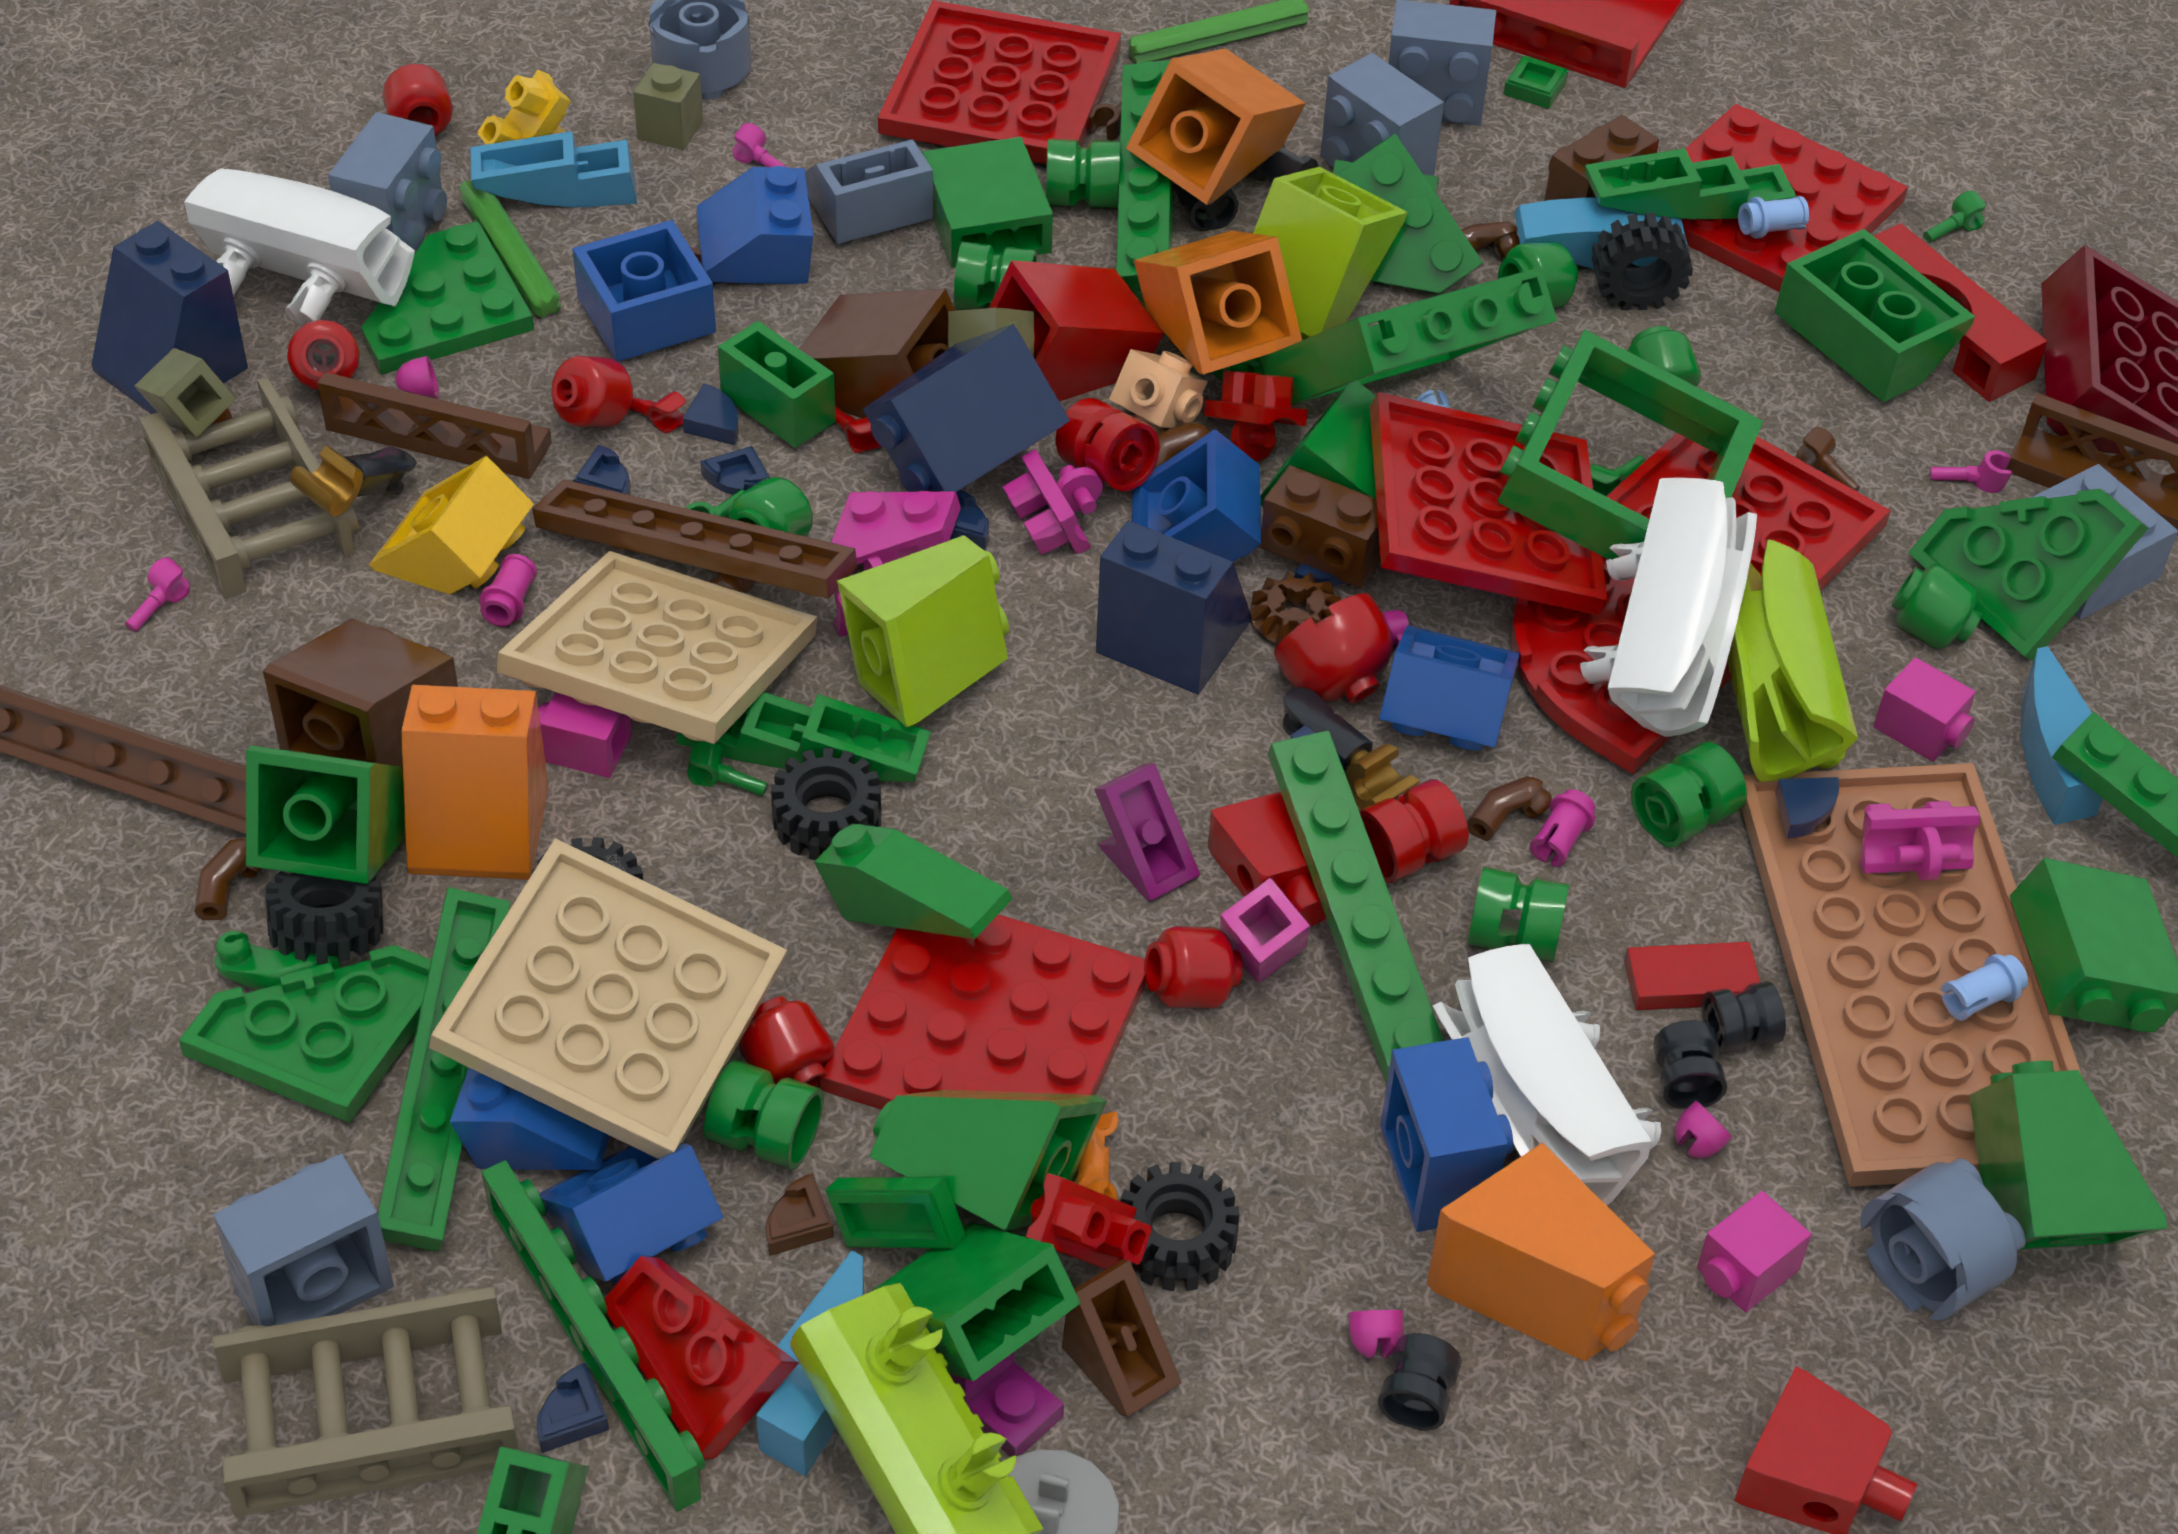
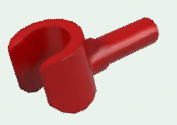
(663, 413)
(857, 432)

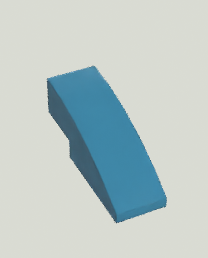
(556, 171)
(1574, 225)
(2048, 717)
(793, 1420)

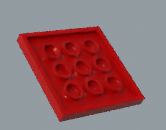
(998, 78)
(1837, 189)
(1442, 512)
(986, 1015)

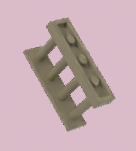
(211, 521)
(374, 1459)

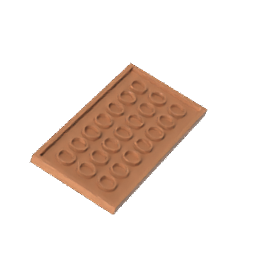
(1872, 967)

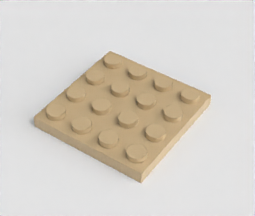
(658, 646)
(609, 1000)

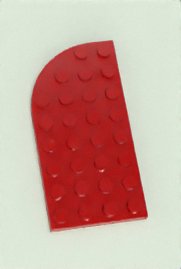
(1792, 507)

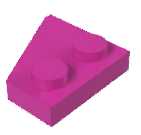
(896, 523)

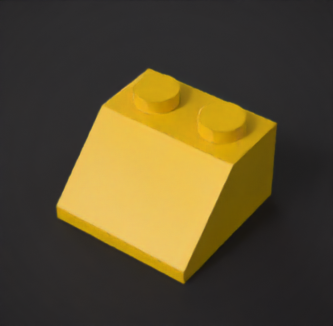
(456, 530)

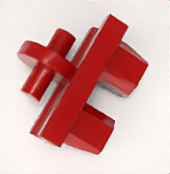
(1254, 404)
(1087, 1224)

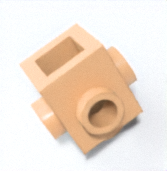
(1159, 389)

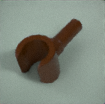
(1108, 116)
(1816, 453)

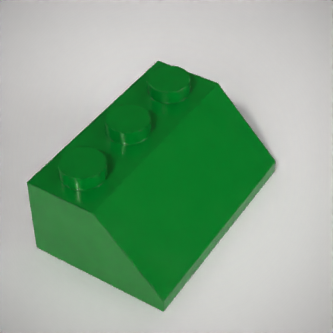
(1871, 313)

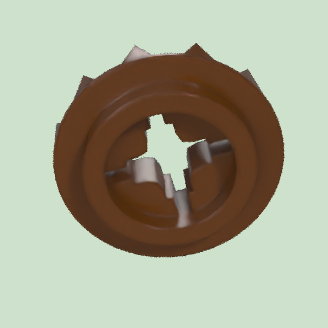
(1269, 605)

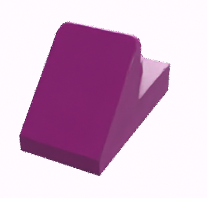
(1146, 833)
(1012, 1405)

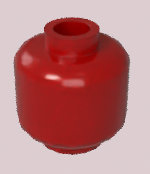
(419, 96)
(306, 342)
(591, 392)
(1192, 967)
(787, 1041)

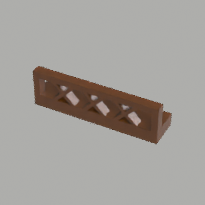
(431, 425)
(2053, 459)

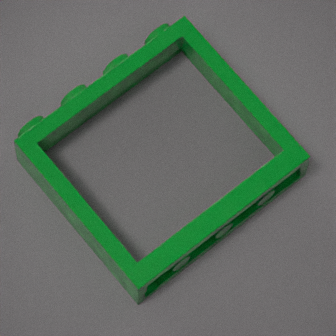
(1413, 335)
(1642, 387)

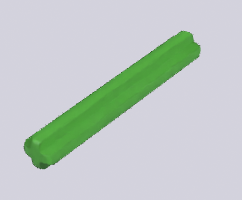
(1217, 30)
(512, 250)

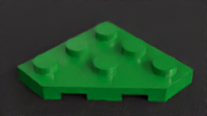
(1430, 247)
(451, 302)
(2032, 558)
(319, 1032)

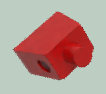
(1258, 843)
(1822, 1461)

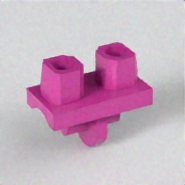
(1073, 492)
(1918, 839)

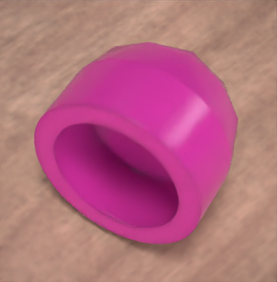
(418, 378)
(1706, 1130)
(1374, 1326)

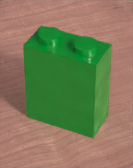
(989, 198)
(2097, 945)
(987, 1295)

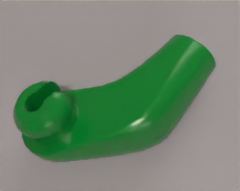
(256, 965)

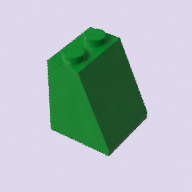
(1338, 444)
(321, 814)
(987, 1145)
(2058, 1161)

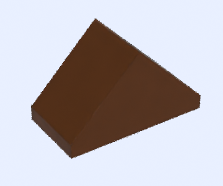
(1119, 1341)

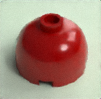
(1340, 652)

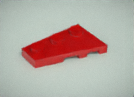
(698, 1351)

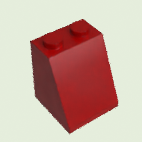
(1081, 322)

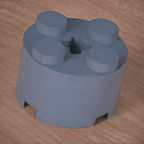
(703, 39)
(1941, 1239)

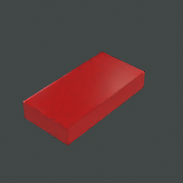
(1683, 973)

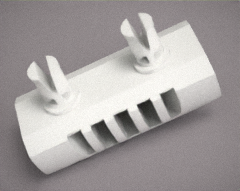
(302, 234)
(1679, 608)
(1548, 1070)

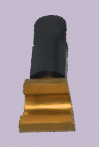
(346, 477)
(1366, 770)

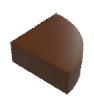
(798, 1217)

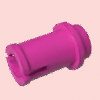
(504, 599)
(1569, 817)

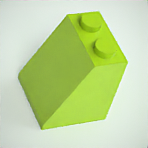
(1328, 241)
(925, 626)

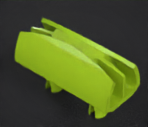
(1788, 671)
(909, 1419)

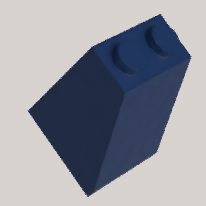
(161, 299)
(965, 412)
(1167, 607)

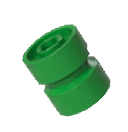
(1083, 173)
(981, 272)
(1688, 794)
(1540, 919)
(756, 1112)

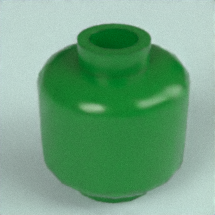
(1556, 263)
(1668, 351)
(774, 505)
(1936, 606)

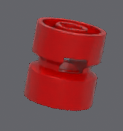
(1108, 442)
(1415, 829)

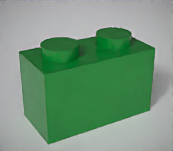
(777, 384)

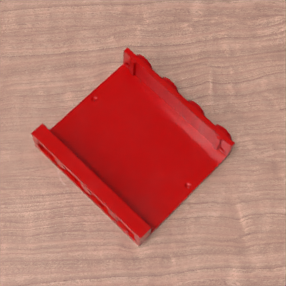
(1584, 36)

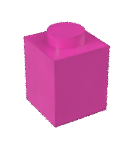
(1925, 710)
(583, 735)
(1265, 930)
(1753, 1251)

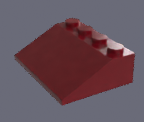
(2111, 346)

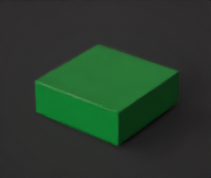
(1536, 82)

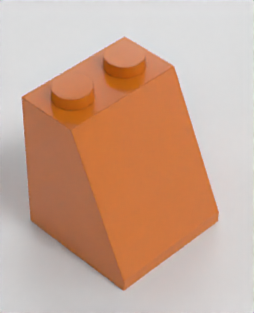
(1213, 122)
(1221, 298)
(473, 781)
(1543, 1257)

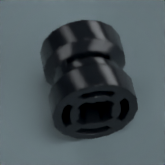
(1208, 216)
(1745, 1016)
(1689, 1062)
(1422, 1373)

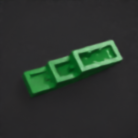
(1677, 188)
(782, 729)

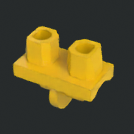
(535, 110)

